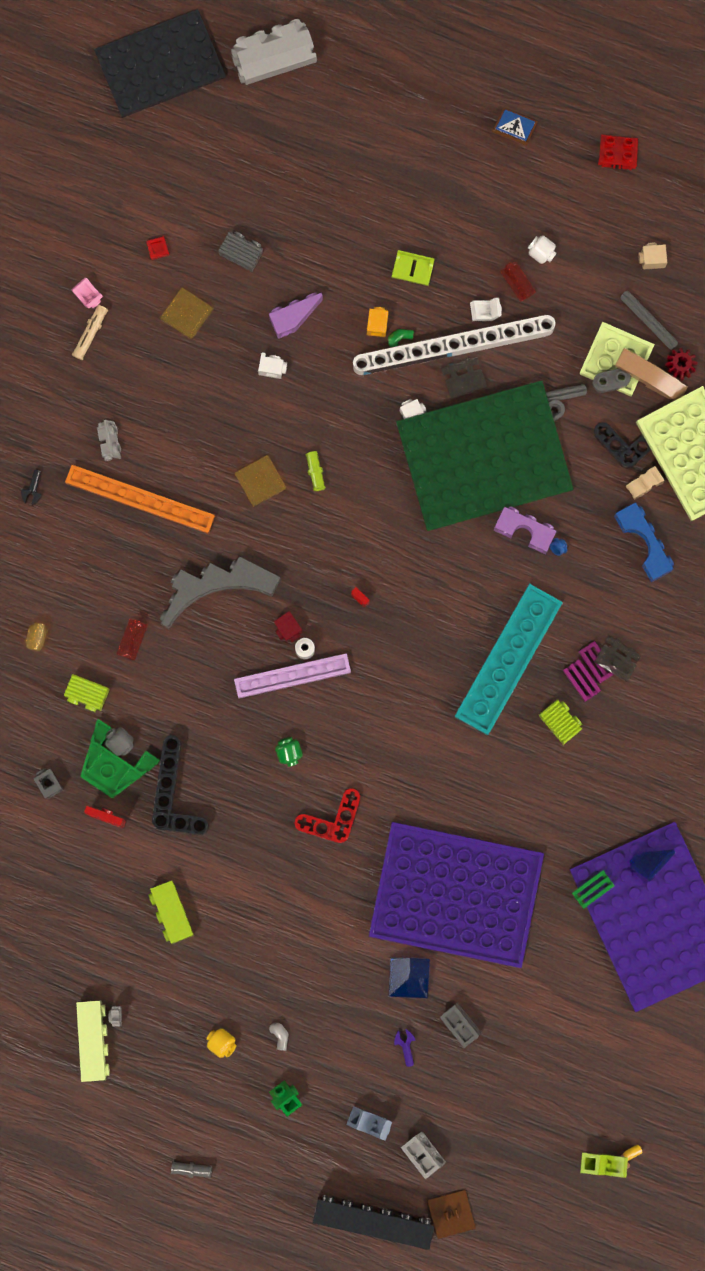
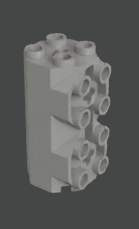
(273, 53)

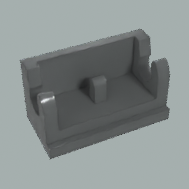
(460, 1025)

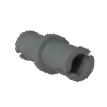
(191, 1169)

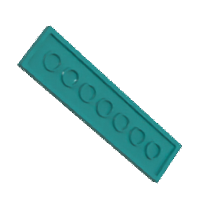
(508, 659)

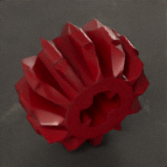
(680, 356)

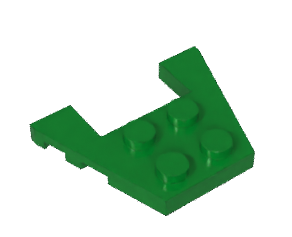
(109, 771)

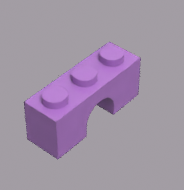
(541, 534)

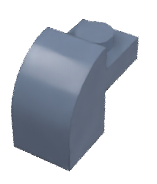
(369, 1123)

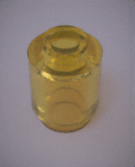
(36, 636)

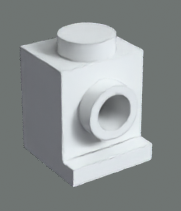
(272, 366)

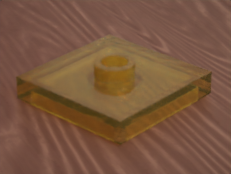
(186, 313)
(260, 481)

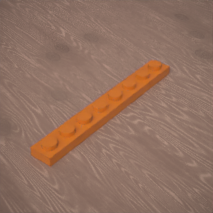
(140, 499)

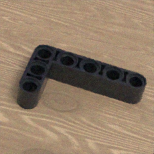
(170, 793)

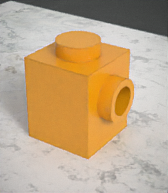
(377, 322)

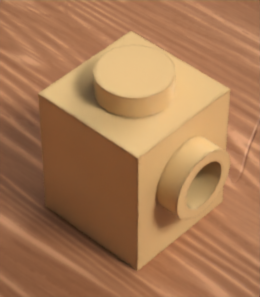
(653, 256)

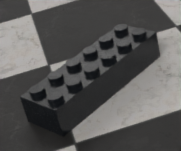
(373, 1223)

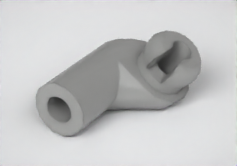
(282, 1035)

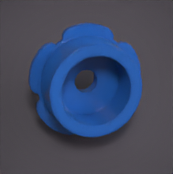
(558, 546)

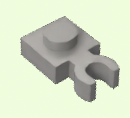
(115, 1016)

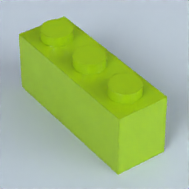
(171, 912)

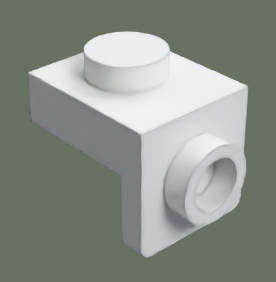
(485, 310)

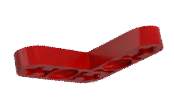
(332, 827)

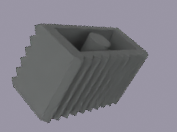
(241, 251)

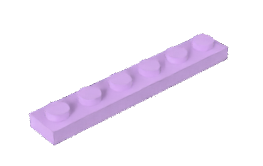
(292, 676)

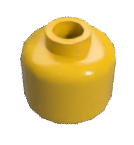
(221, 1043)

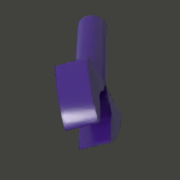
(405, 1047)

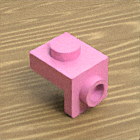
(87, 293)

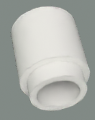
(304, 654)

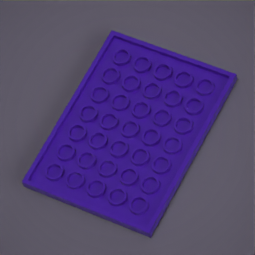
(456, 895)
(650, 927)

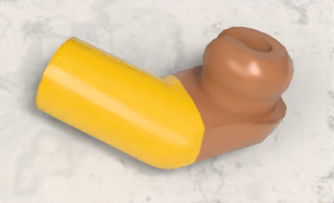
(631, 1153)

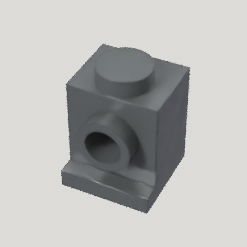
(52, 790)

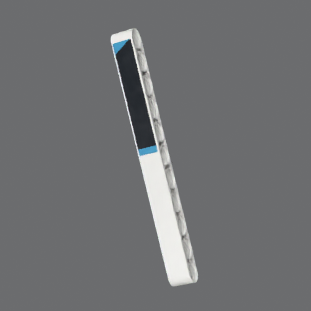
(461, 339)

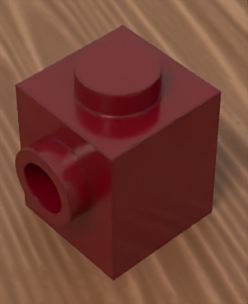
(287, 628)

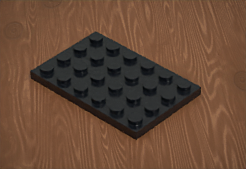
(160, 63)

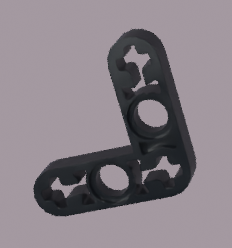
(624, 449)

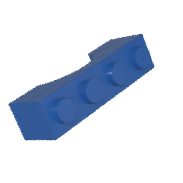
(633, 521)

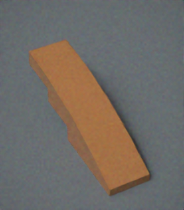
(650, 375)

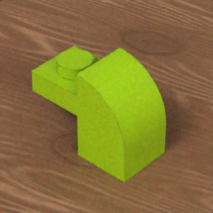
(604, 1164)

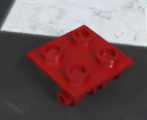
(618, 151)

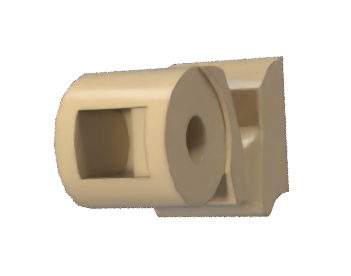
(645, 482)

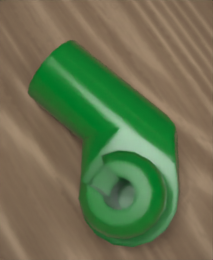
(399, 334)

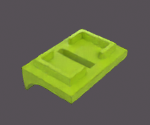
(404, 264)

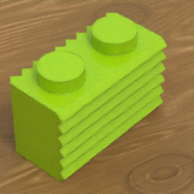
(86, 692)
(560, 721)

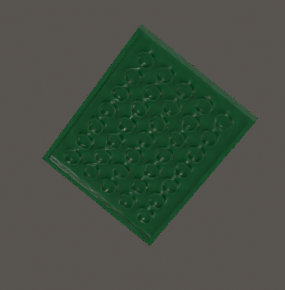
(484, 455)

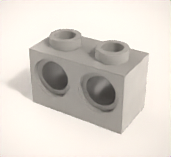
(423, 1155)

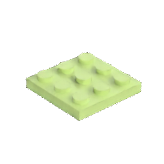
(606, 351)

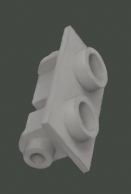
(108, 431)

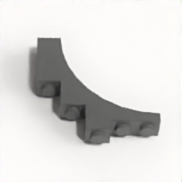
(190, 588)

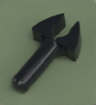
(32, 488)

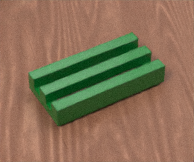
(606, 879)

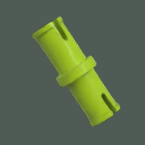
(315, 471)

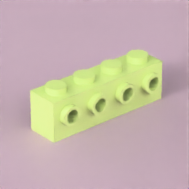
(91, 1041)

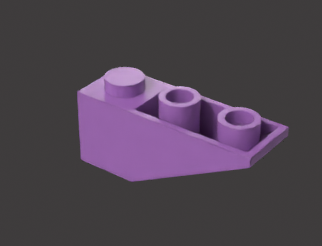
(290, 318)

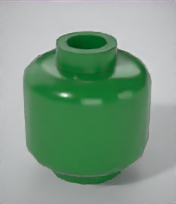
(288, 751)

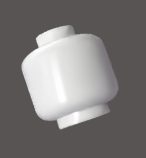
(542, 249)

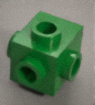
(282, 1095)

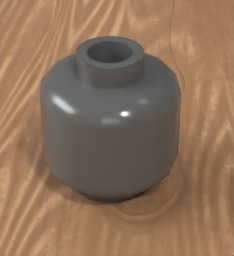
(119, 741)

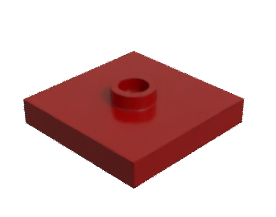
(105, 816)

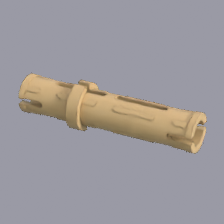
(90, 331)

